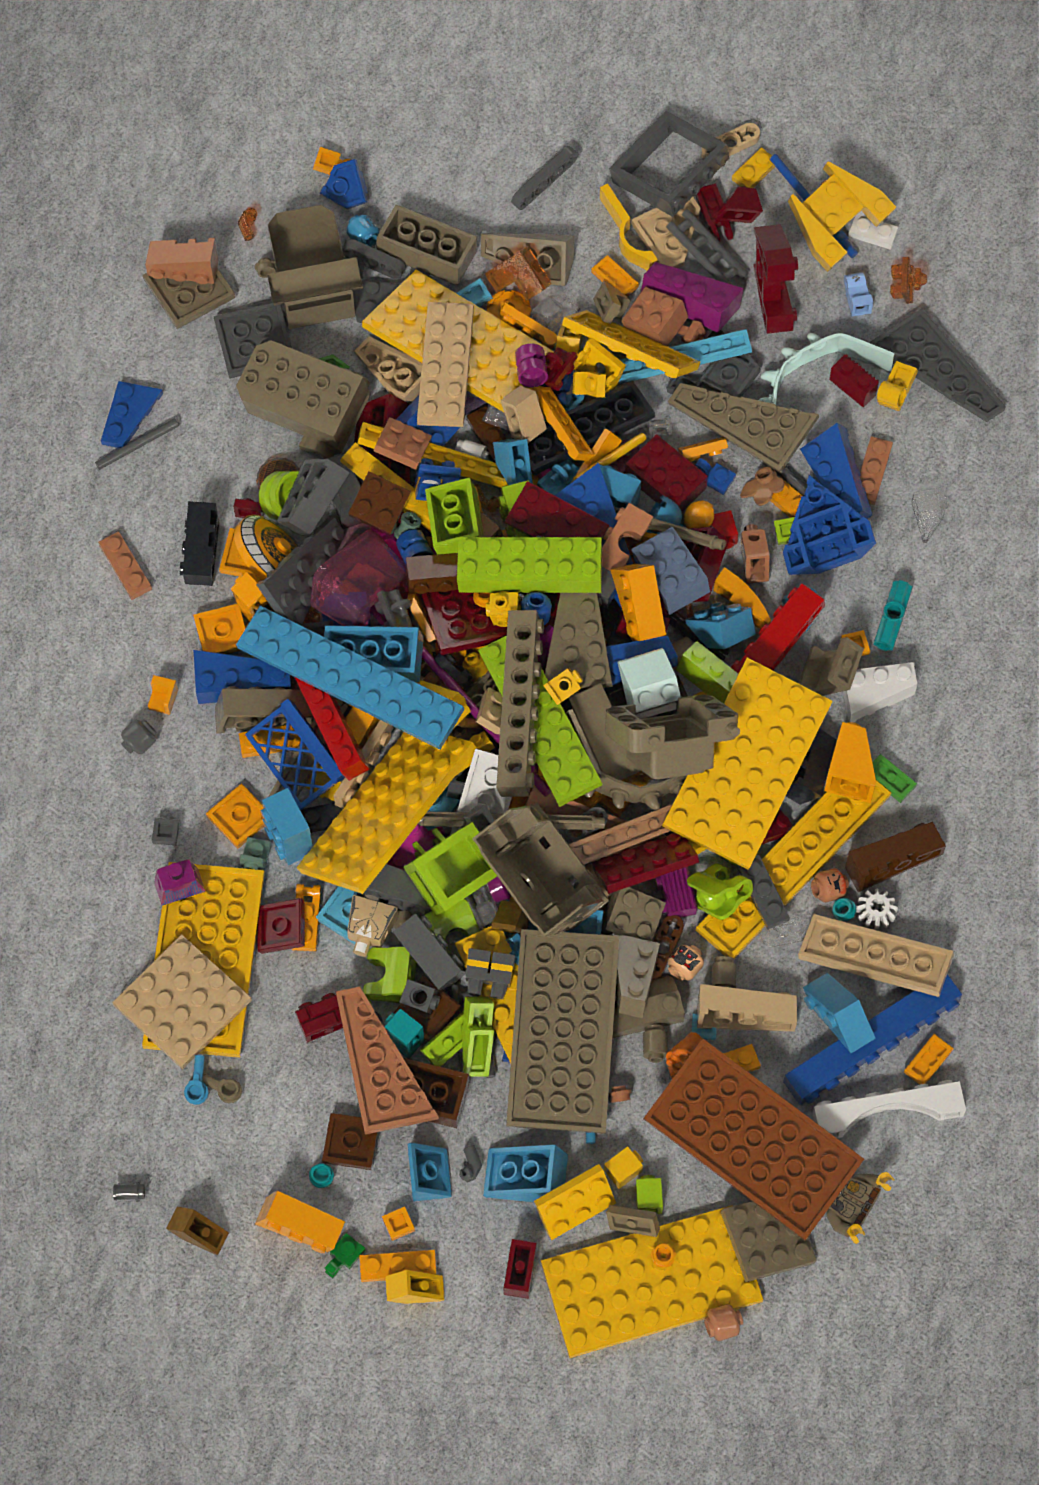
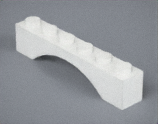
(938, 1101)

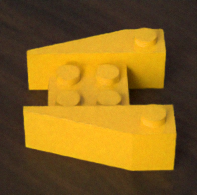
(832, 208)

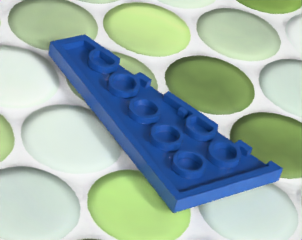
(592, 496)

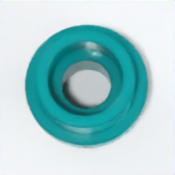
(839, 905)

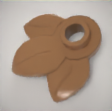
(763, 486)

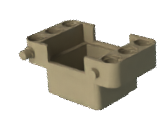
(675, 742)

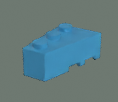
(839, 1011)

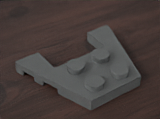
(372, 294)
(725, 375)

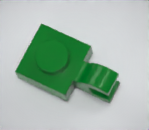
(345, 1254)

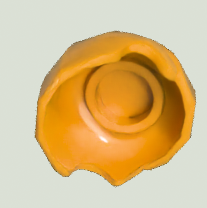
(699, 514)

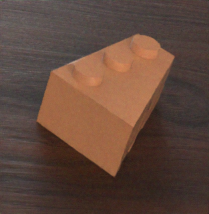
(183, 260)

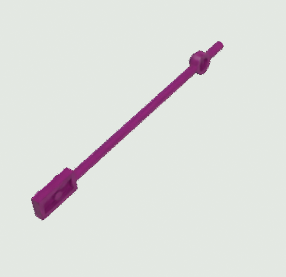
(452, 685)

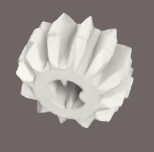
(874, 916)

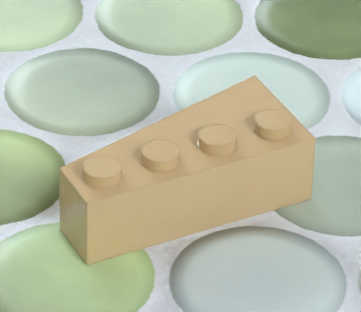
(745, 1009)

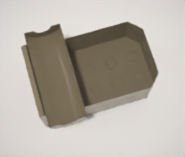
(310, 268)
(304, 396)
(589, 723)

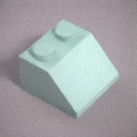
(649, 680)

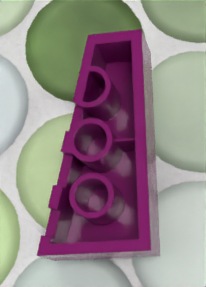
(703, 297)

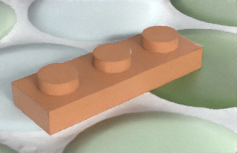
(874, 466)
(125, 565)

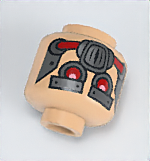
(685, 962)

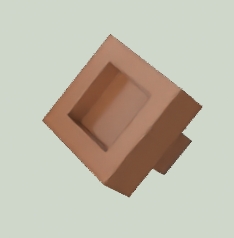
(693, 333)

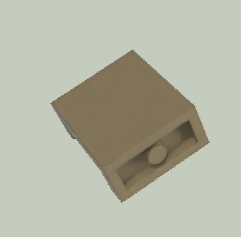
(831, 670)

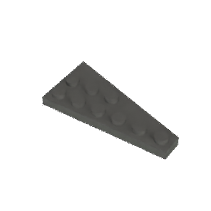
(939, 364)
(290, 584)

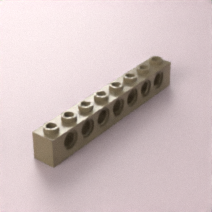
(519, 624)

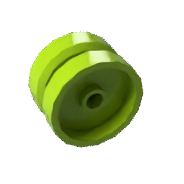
(275, 491)

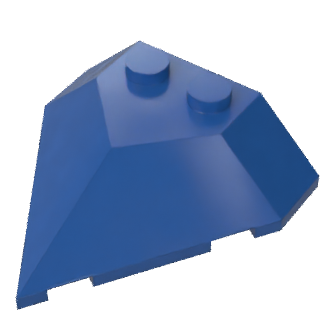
(825, 533)

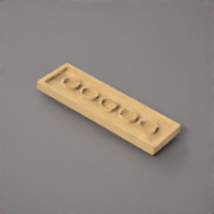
(445, 364)
(876, 955)

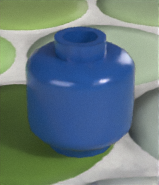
(538, 602)

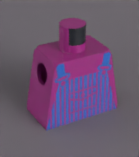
(178, 881)

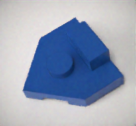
(346, 185)

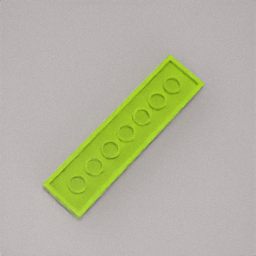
(557, 745)

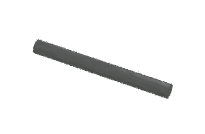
(136, 444)

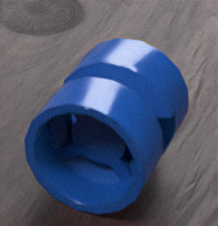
(413, 544)

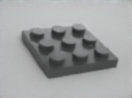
(245, 329)

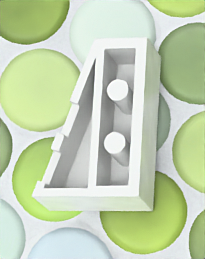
(878, 688)

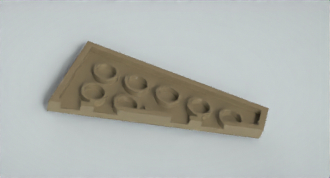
(753, 425)
(579, 641)

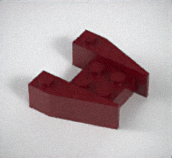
(772, 268)

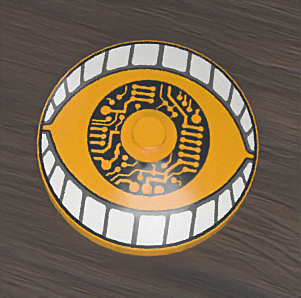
(262, 544)

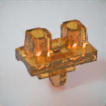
(909, 280)

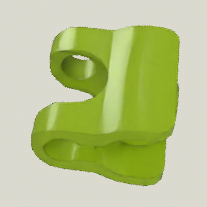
(719, 894)
(457, 918)
(399, 968)

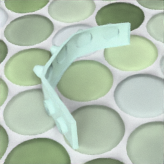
(821, 346)

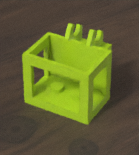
(449, 869)

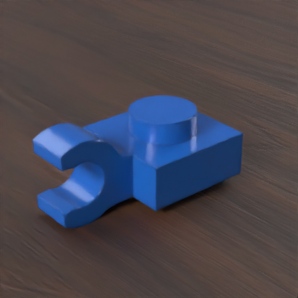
(718, 476)

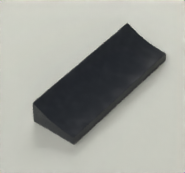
(616, 412)

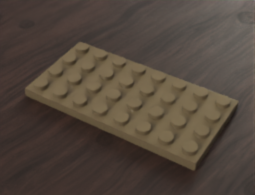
(563, 1032)

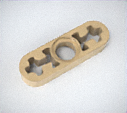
(736, 135)

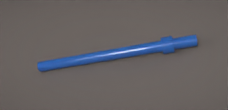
(841, 237)

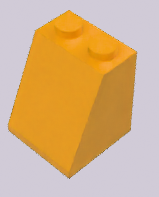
(851, 766)

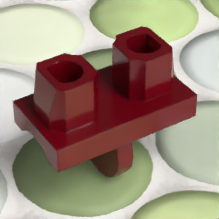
(558, 365)

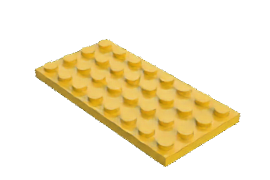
(492, 359)
(739, 797)
(384, 811)
(224, 929)
(619, 1295)

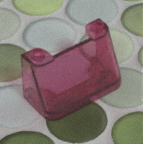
(350, 579)

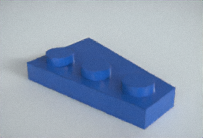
(127, 411)

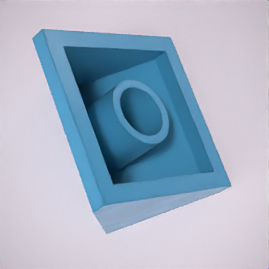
(429, 1172)

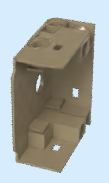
(515, 851)

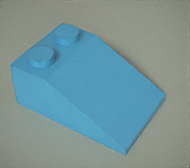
(524, 1172)

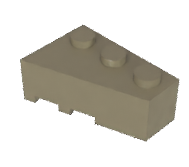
(635, 973)

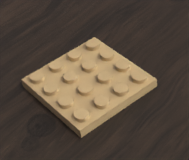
(182, 1001)

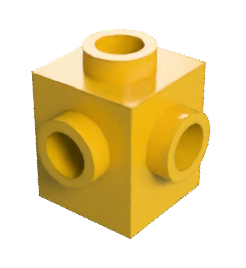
(499, 606)

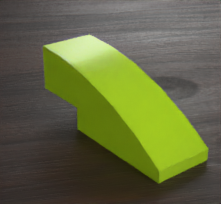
(477, 1036)

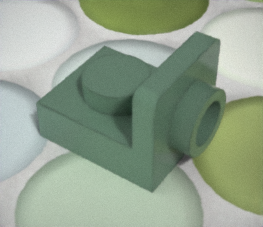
(255, 854)

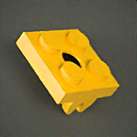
(596, 353)

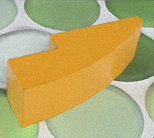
(738, 592)

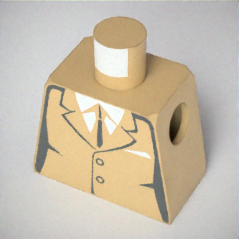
(370, 923)

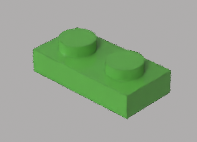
(893, 778)

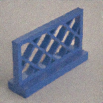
(310, 739)

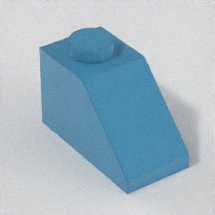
(513, 460)

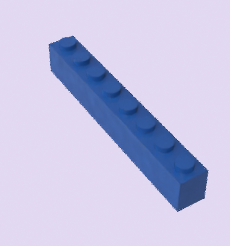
(889, 1027)

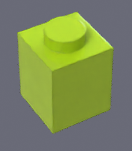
(649, 1194)

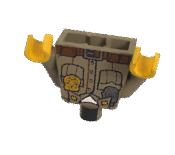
(855, 1203)

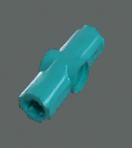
(889, 626)

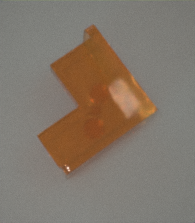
(523, 270)

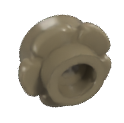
(265, 266)

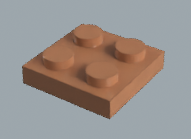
(402, 443)

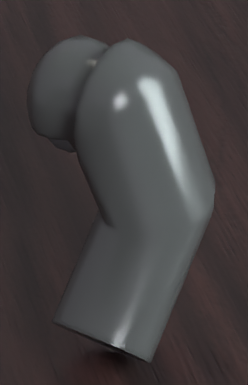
(473, 1165)

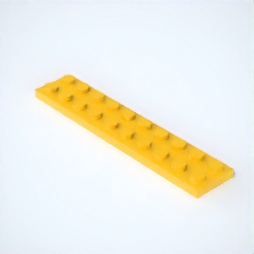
(795, 863)

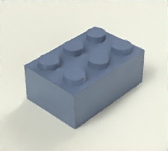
(676, 570)

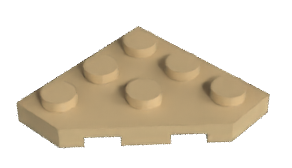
(657, 238)

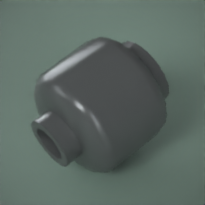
(138, 736)

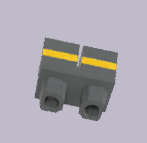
(499, 975)

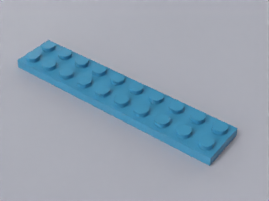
(350, 677)

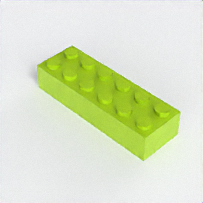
(529, 564)

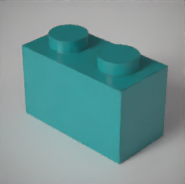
(404, 1032)

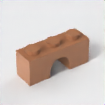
(631, 523)

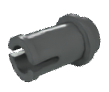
(129, 1192)

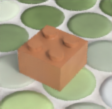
(656, 316)

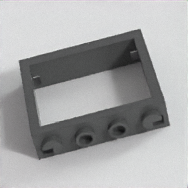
(667, 123)

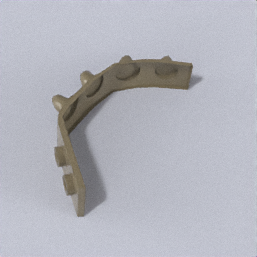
(624, 791)

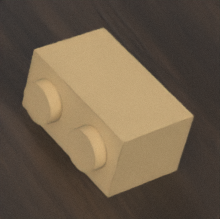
(523, 414)

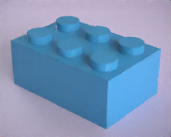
(286, 826)

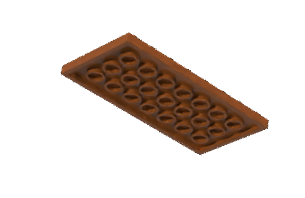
(753, 1139)

